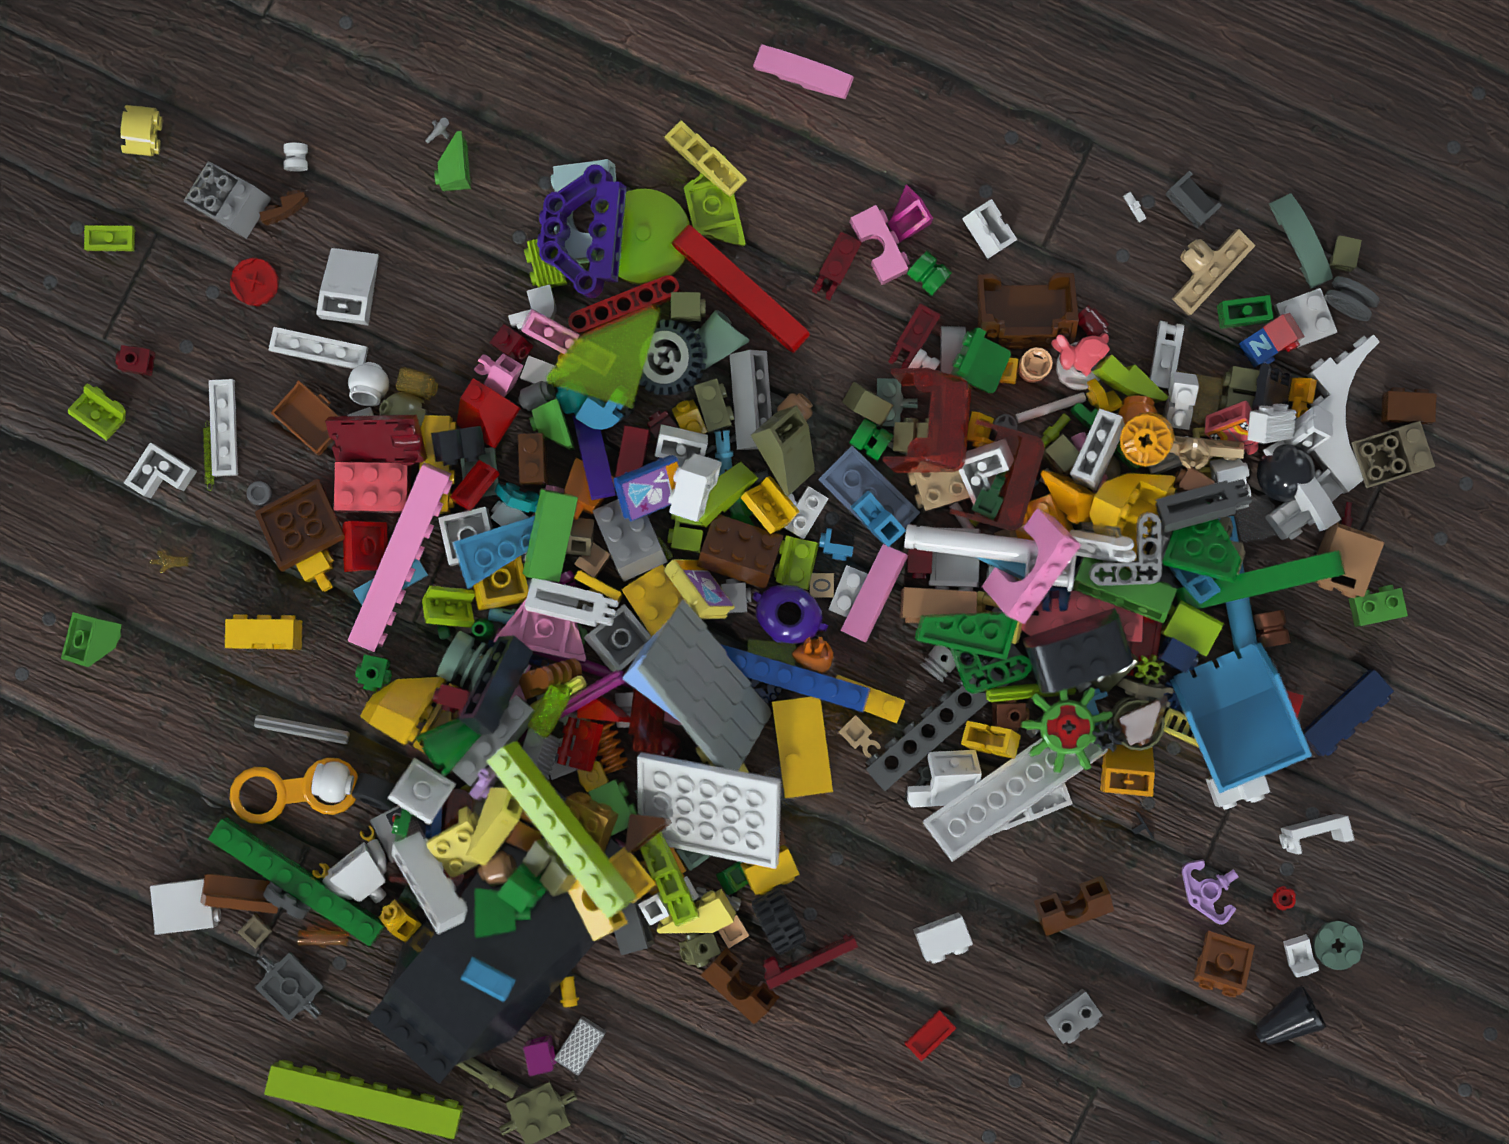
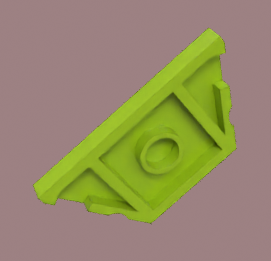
(713, 211)

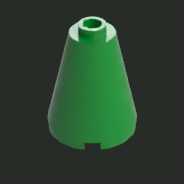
(447, 744)

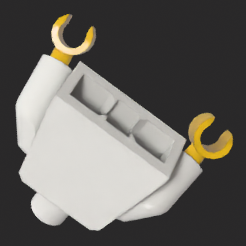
(359, 872)

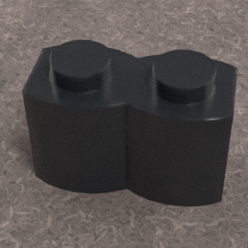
(458, 444)

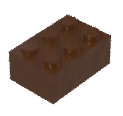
(740, 551)

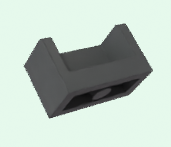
(1192, 200)

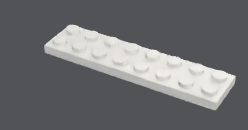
(1001, 797)

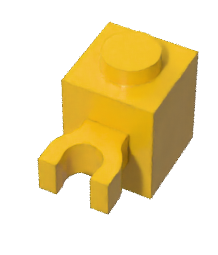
(316, 567)

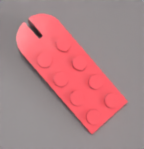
(1080, 607)

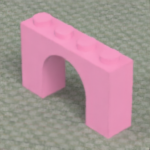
(1055, 551)

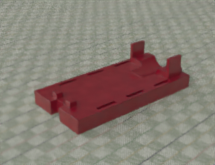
(377, 439)
(776, 976)

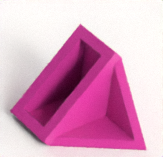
(909, 215)

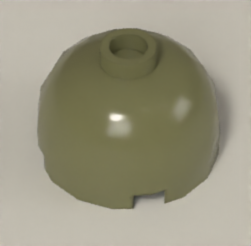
(403, 404)

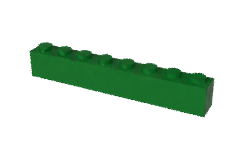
(296, 881)

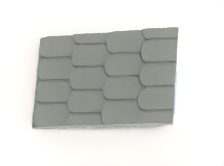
(701, 688)

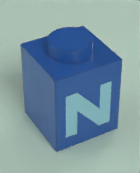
(1259, 348)

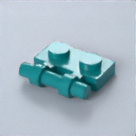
(514, 498)

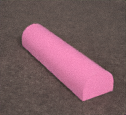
(548, 331)

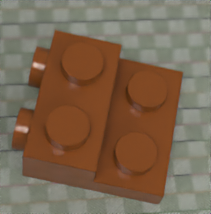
(1224, 964)

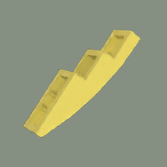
(705, 158)

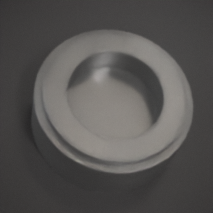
(259, 493)

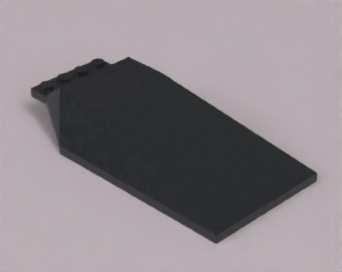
(447, 1020)

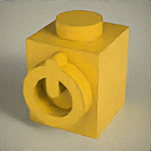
(399, 920)

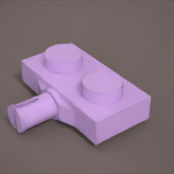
(486, 781)

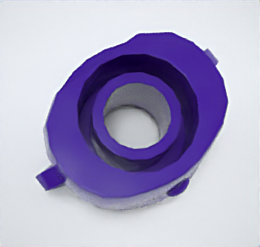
(767, 616)

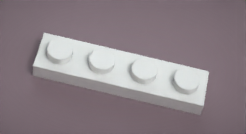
(317, 348)
(223, 427)

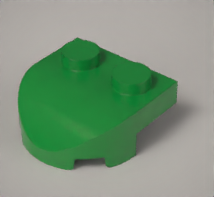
(401, 824)

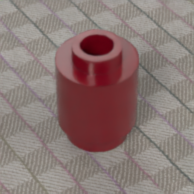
(1092, 322)

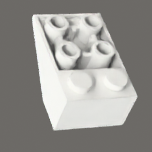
(348, 286)

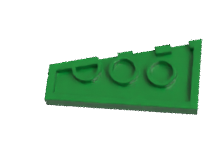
(971, 632)

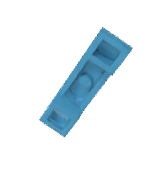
(1198, 585)

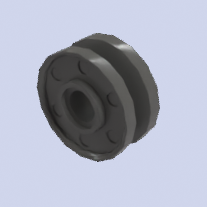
(1352, 298)

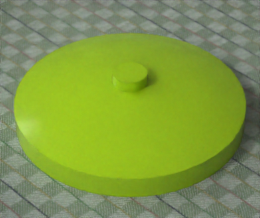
(648, 229)

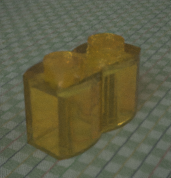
(416, 383)

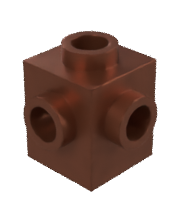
(1002, 714)

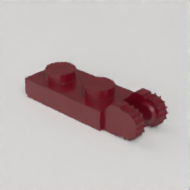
(837, 263)
(915, 333)

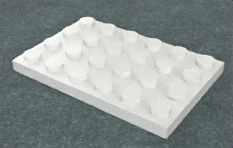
(712, 808)

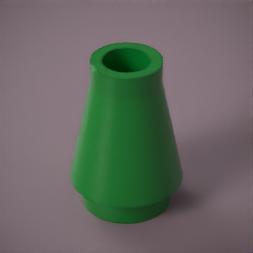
(488, 629)

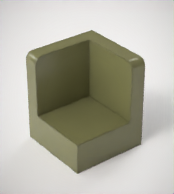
(1345, 254)

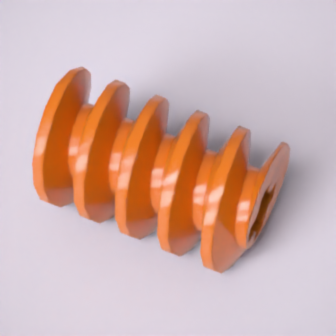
(609, 751)

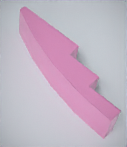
(803, 71)

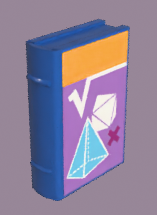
(646, 487)

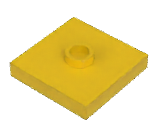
(598, 586)

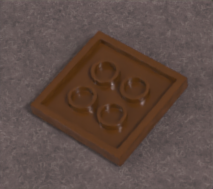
(300, 525)

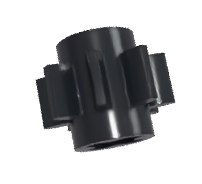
(1113, 733)

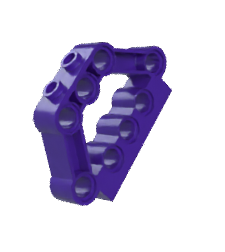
(572, 197)

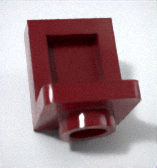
(511, 343)

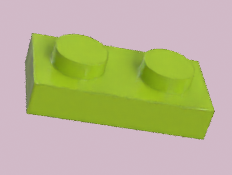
(109, 238)

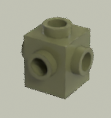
(698, 948)

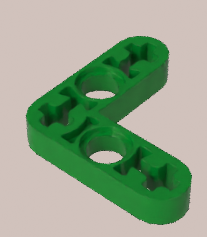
(976, 670)

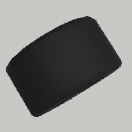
(373, 791)

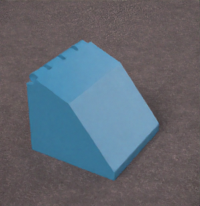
(1241, 717)

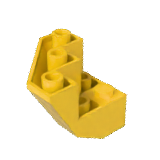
(1126, 498)
(402, 706)

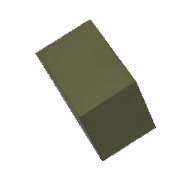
(867, 404)

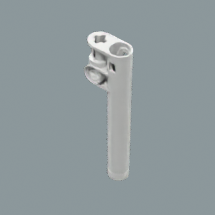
(982, 546)

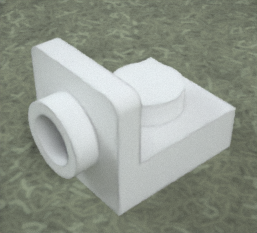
(1328, 484)

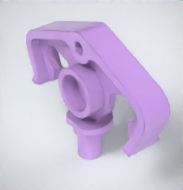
(1204, 893)

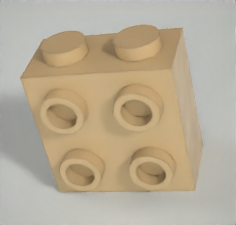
(938, 489)

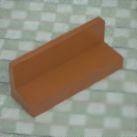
(236, 893)

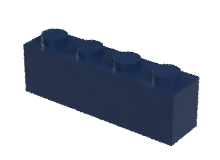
(1347, 712)

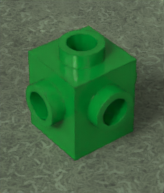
(365, 669)

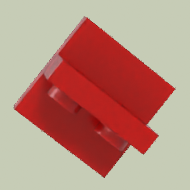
(364, 545)

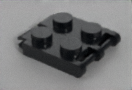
(1271, 388)

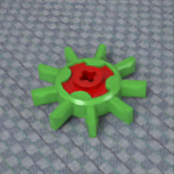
(1056, 737)

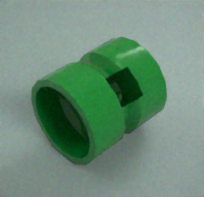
(929, 273)
(863, 435)

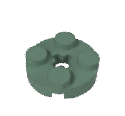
(1327, 936)

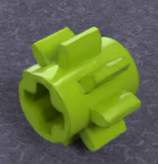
(1156, 670)

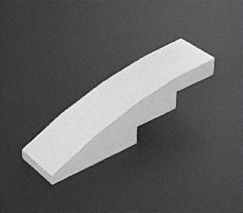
(1312, 498)
(1053, 801)

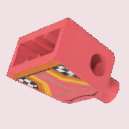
(1231, 425)

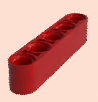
(631, 295)

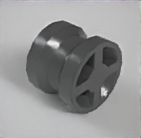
(1005, 421)

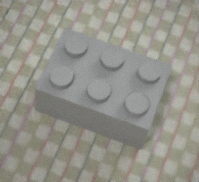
(629, 542)

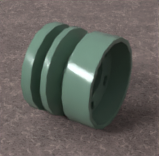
(463, 660)

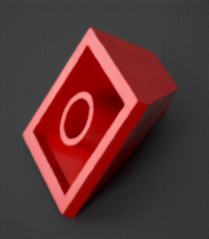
(487, 409)

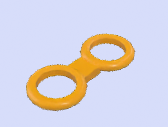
(288, 792)

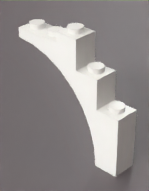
(1334, 383)

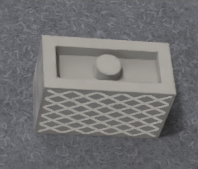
(580, 1045)

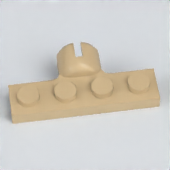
(1209, 268)
(1198, 450)

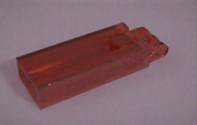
(645, 739)

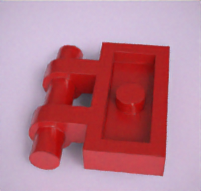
(585, 744)

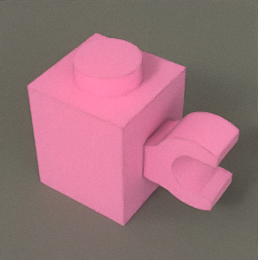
(501, 374)

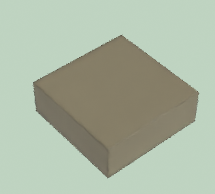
(255, 931)

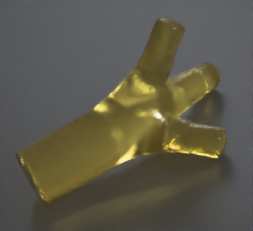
(169, 561)

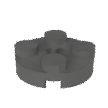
(283, 899)

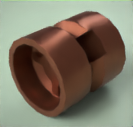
(1271, 628)

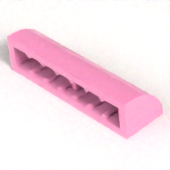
(874, 593)

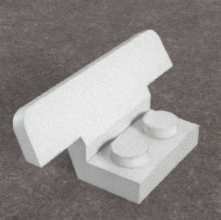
(951, 776)

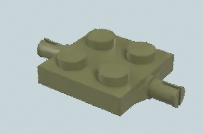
(538, 1113)

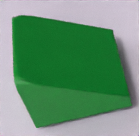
(732, 878)

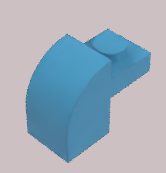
(599, 414)
(877, 519)

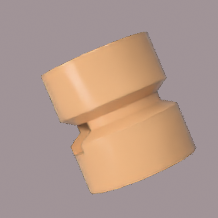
(1035, 365)

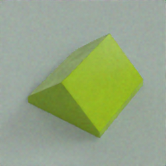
(1192, 628)

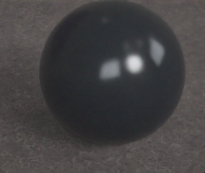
(1283, 471)

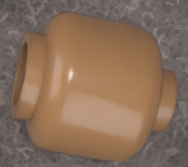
(801, 401)
(498, 869)

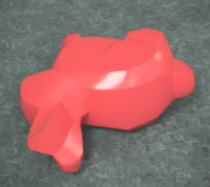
(1082, 355)

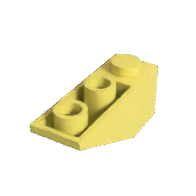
(495, 823)
(714, 914)

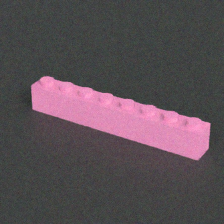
(399, 557)

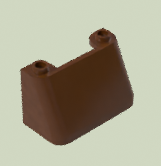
(1027, 313)

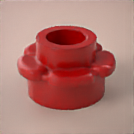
(1290, 898)

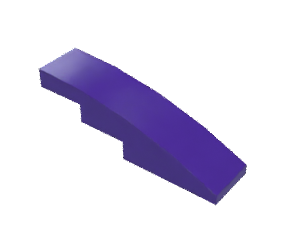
(594, 460)

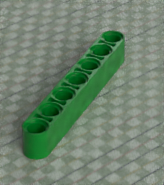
(1271, 579)

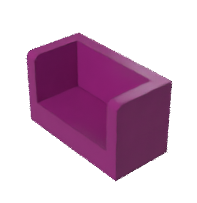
(539, 1055)

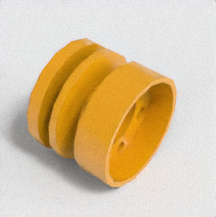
(1161, 435)

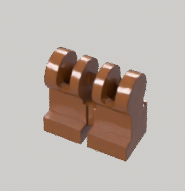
(538, 680)

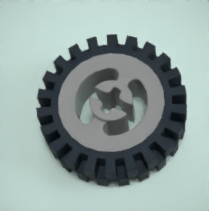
(686, 362)

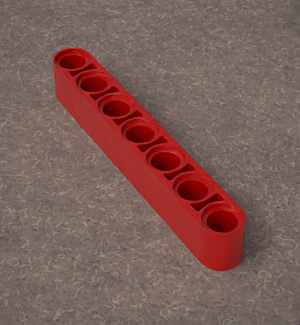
(740, 288)

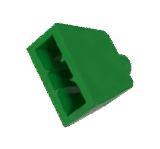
(495, 915)

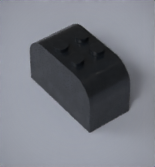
(1079, 652)

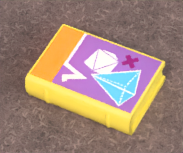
(699, 589)

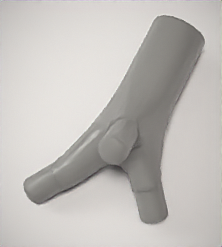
(439, 128)

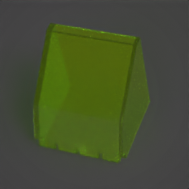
(608, 358)

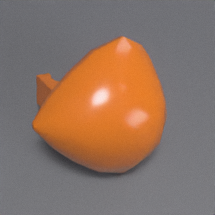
(814, 655)

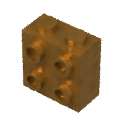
(595, 817)

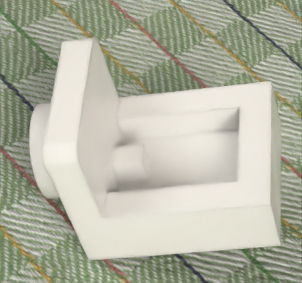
(1300, 956)

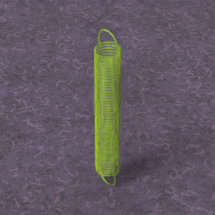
(206, 462)

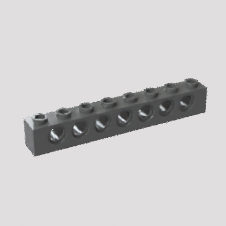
(887, 777)

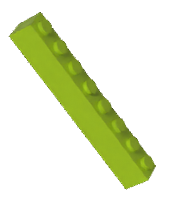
(561, 829)
(363, 1099)

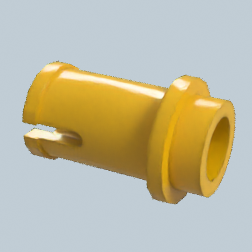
(568, 992)

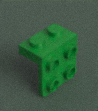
(980, 361)

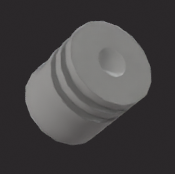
(935, 665)

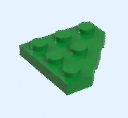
(1204, 551)

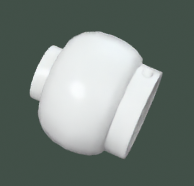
(368, 384)
(332, 781)

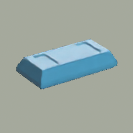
(488, 979)

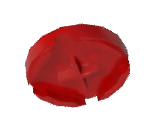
(254, 282)

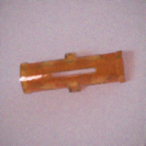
(322, 937)

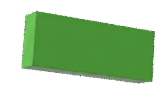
(550, 535)

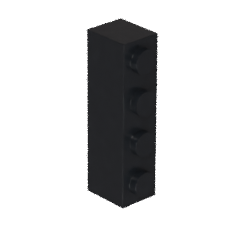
(496, 685)

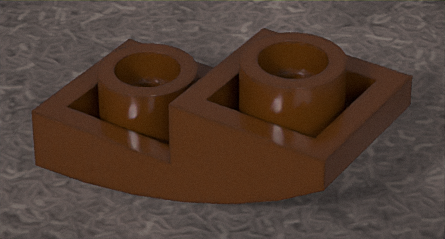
(291, 204)

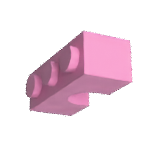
(872, 225)

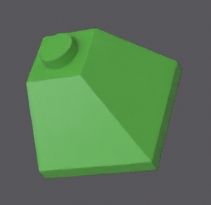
(454, 165)
(552, 423)
(89, 639)

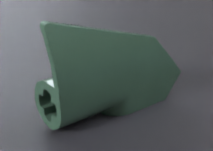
(719, 338)

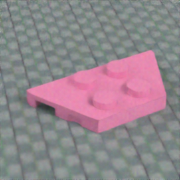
(545, 634)

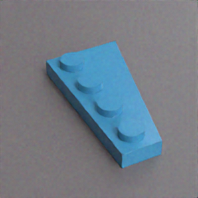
(491, 550)

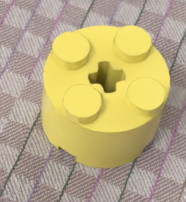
(140, 129)

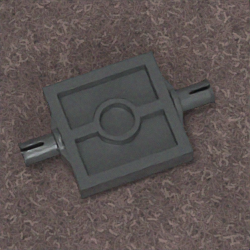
(289, 986)

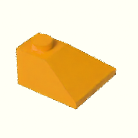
(1070, 497)

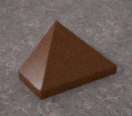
(642, 830)

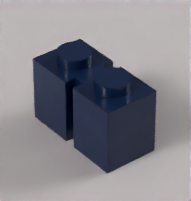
(1177, 655)

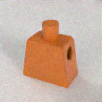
(578, 486)

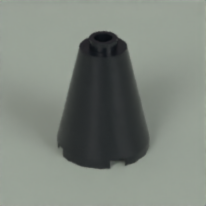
(1290, 1019)

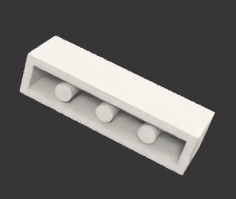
(429, 882)

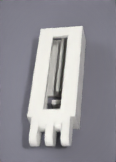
(562, 603)

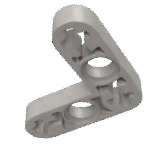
(1143, 560)

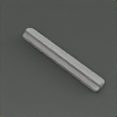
(301, 729)

